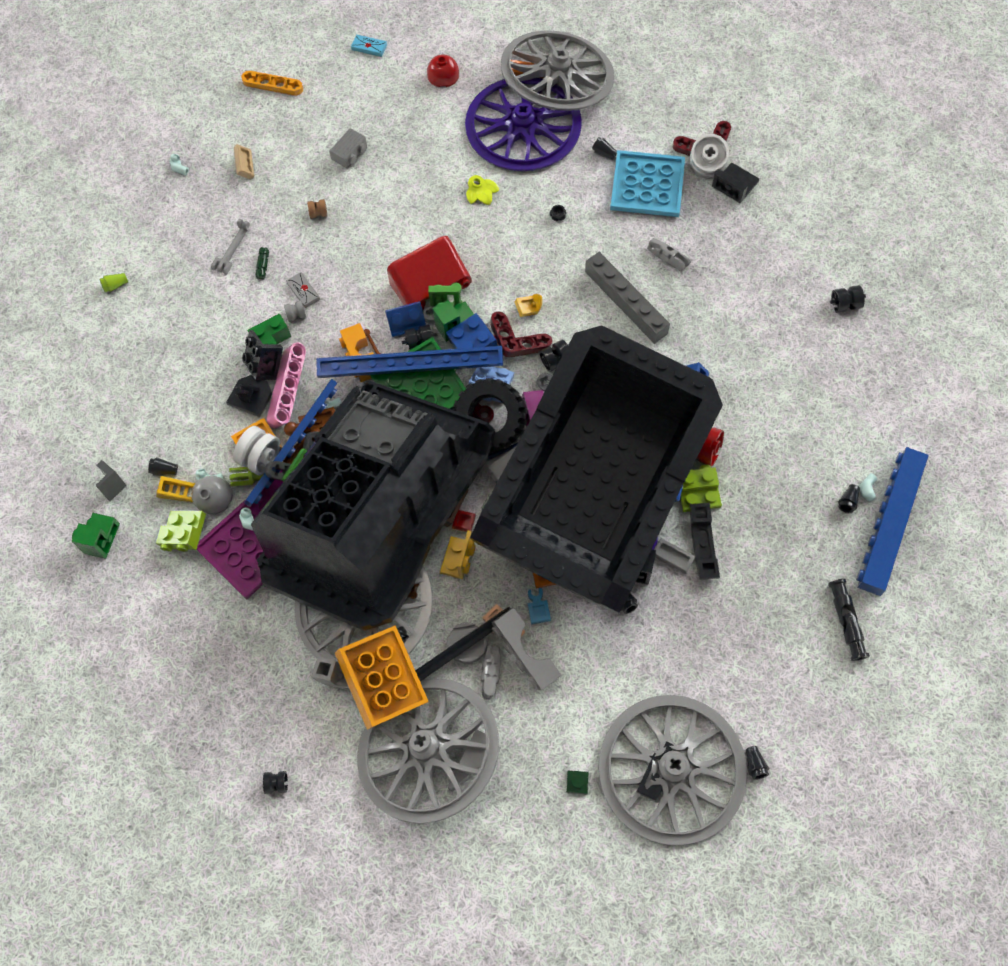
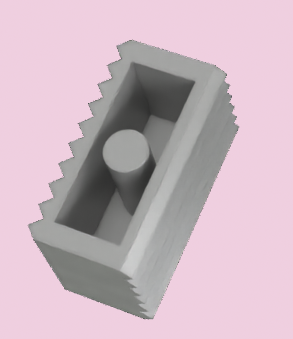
(348, 148)

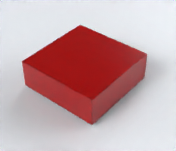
(464, 521)

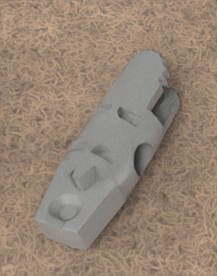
(668, 254)
(490, 671)

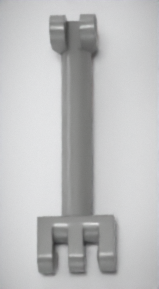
(224, 262)

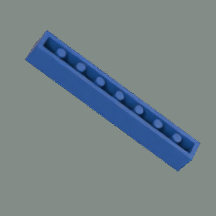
(892, 522)

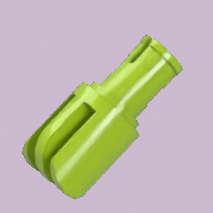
(243, 476)

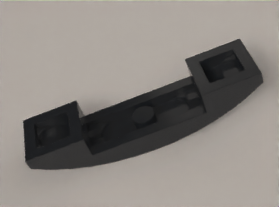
(703, 541)

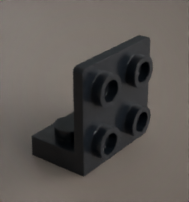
(734, 182)
(261, 358)

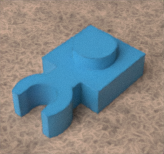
(538, 609)

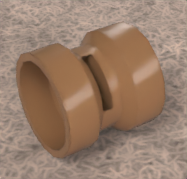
(317, 208)

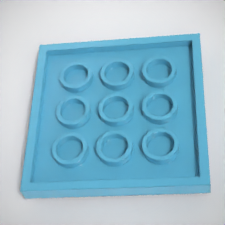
(648, 183)

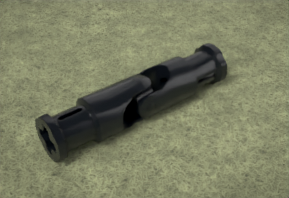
(852, 631)

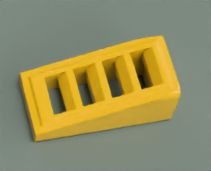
(174, 482)

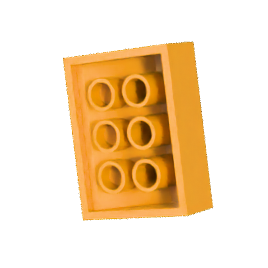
(381, 677)

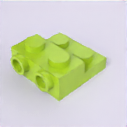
(701, 487)
(181, 531)

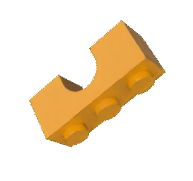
(353, 340)

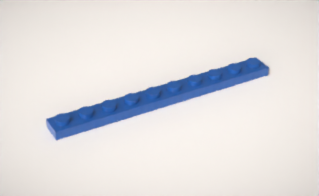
(409, 362)

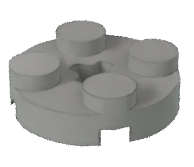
(473, 653)

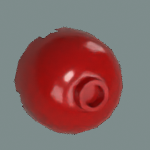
(442, 71)
(711, 446)

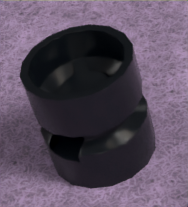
(551, 356)

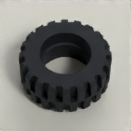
(508, 396)

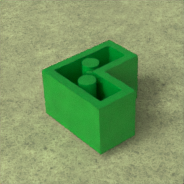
(449, 316)
(272, 330)
(96, 536)

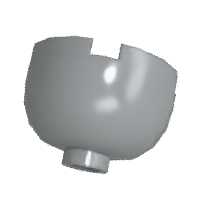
(211, 494)

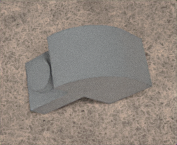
(329, 675)

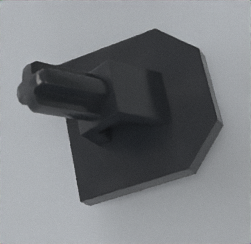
(250, 395)

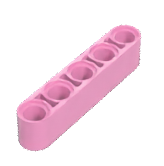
(281, 391)

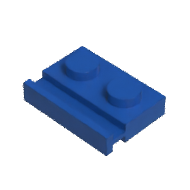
(405, 318)

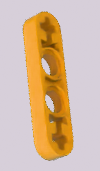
(273, 81)

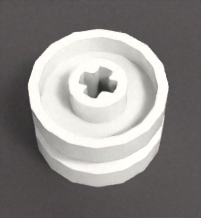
(706, 146)
(256, 449)

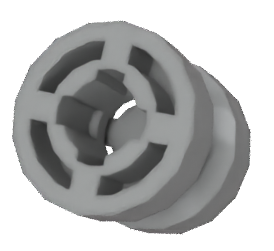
(294, 311)

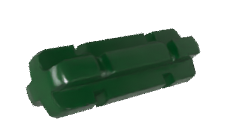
(262, 263)

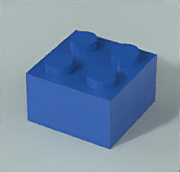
(471, 334)

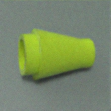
(112, 282)

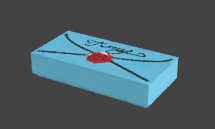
(369, 45)

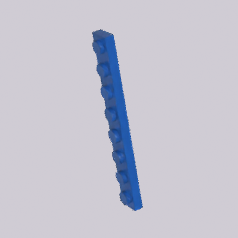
(297, 436)

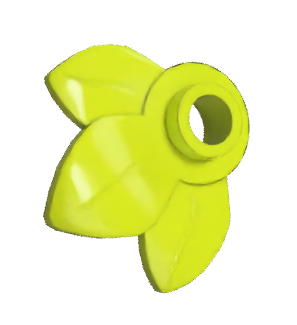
(482, 192)

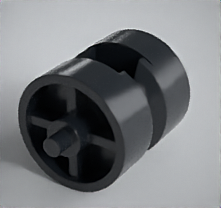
(852, 298)
(416, 337)

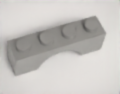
(510, 628)

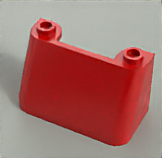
(425, 267)

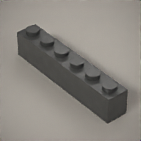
(627, 297)

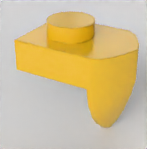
(529, 305)

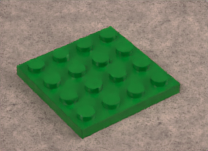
(433, 386)

